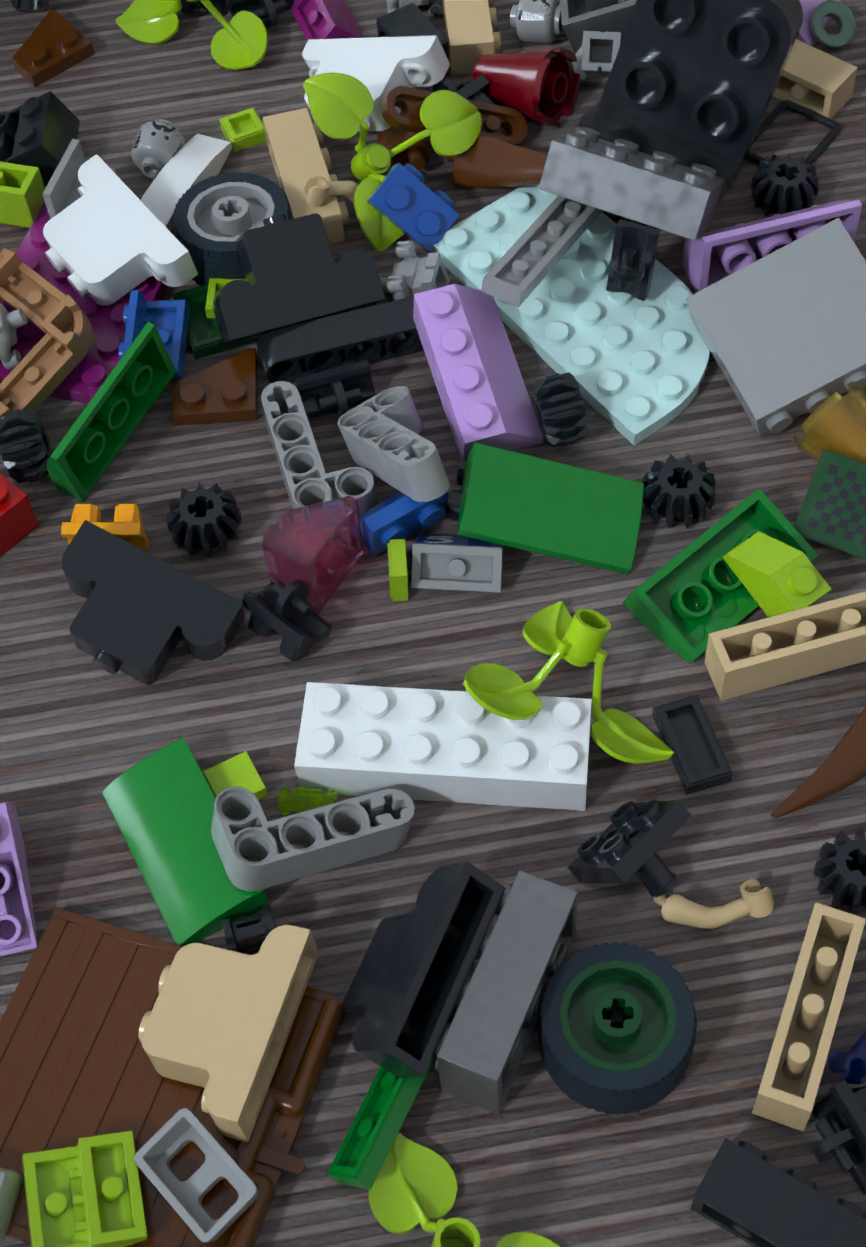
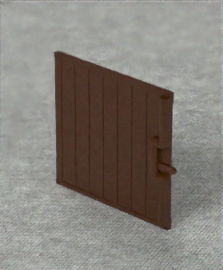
(81, 1072)

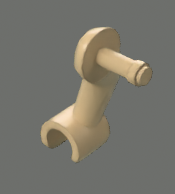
(319, 187)
(753, 902)

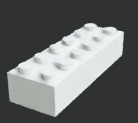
(442, 747)

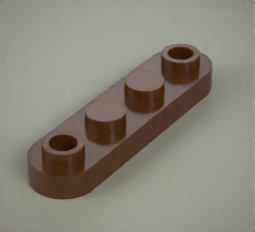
(492, 115)

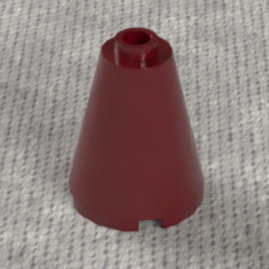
(532, 82)

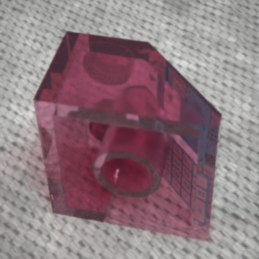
(315, 546)

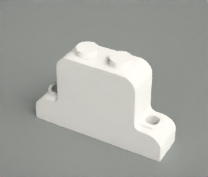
(379, 65)
(113, 240)

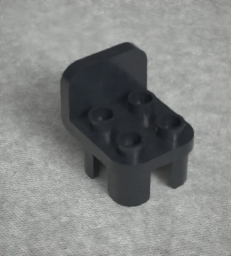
(697, 79)

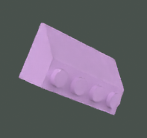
(732, 248)
(475, 369)

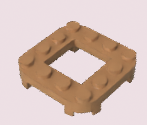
(61, 348)

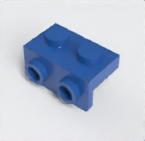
(413, 206)
(170, 319)
(398, 519)

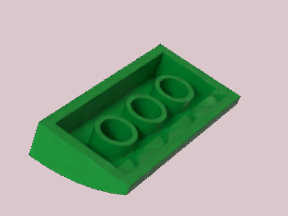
(111, 415)
(550, 508)
(697, 587)
(167, 823)

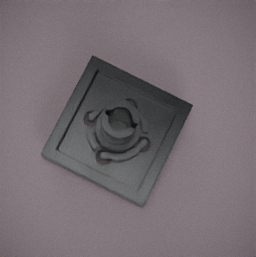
(631, 846)

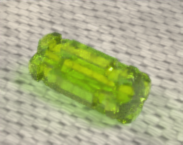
(304, 799)

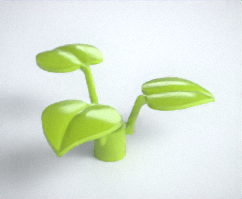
(234, 47)
(342, 103)
(578, 642)
(422, 1187)

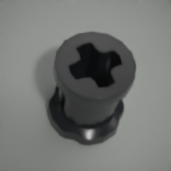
(249, 931)

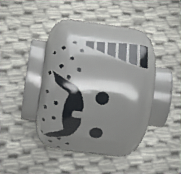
(537, 20)
(156, 145)

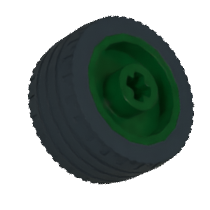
(624, 1065)

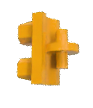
(126, 524)

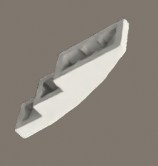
(193, 163)

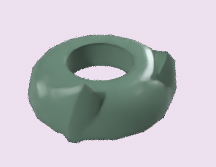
(843, 18)

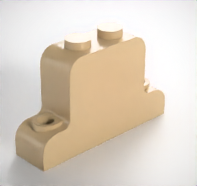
(227, 1021)

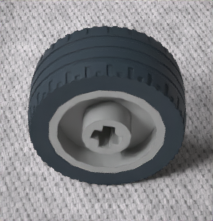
(219, 212)

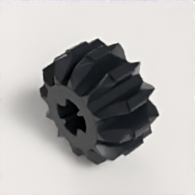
(784, 185)
(560, 409)
(24, 445)
(679, 491)
(204, 519)
(835, 872)

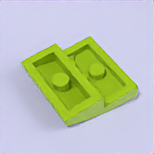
(85, 1194)

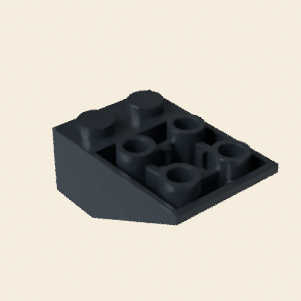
(37, 133)

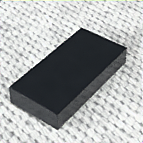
(695, 746)

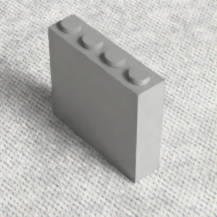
(789, 326)

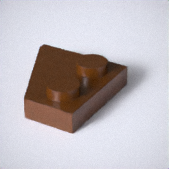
(51, 49)
(218, 392)

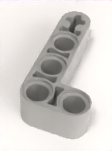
(386, 443)
(300, 458)
(374, 820)

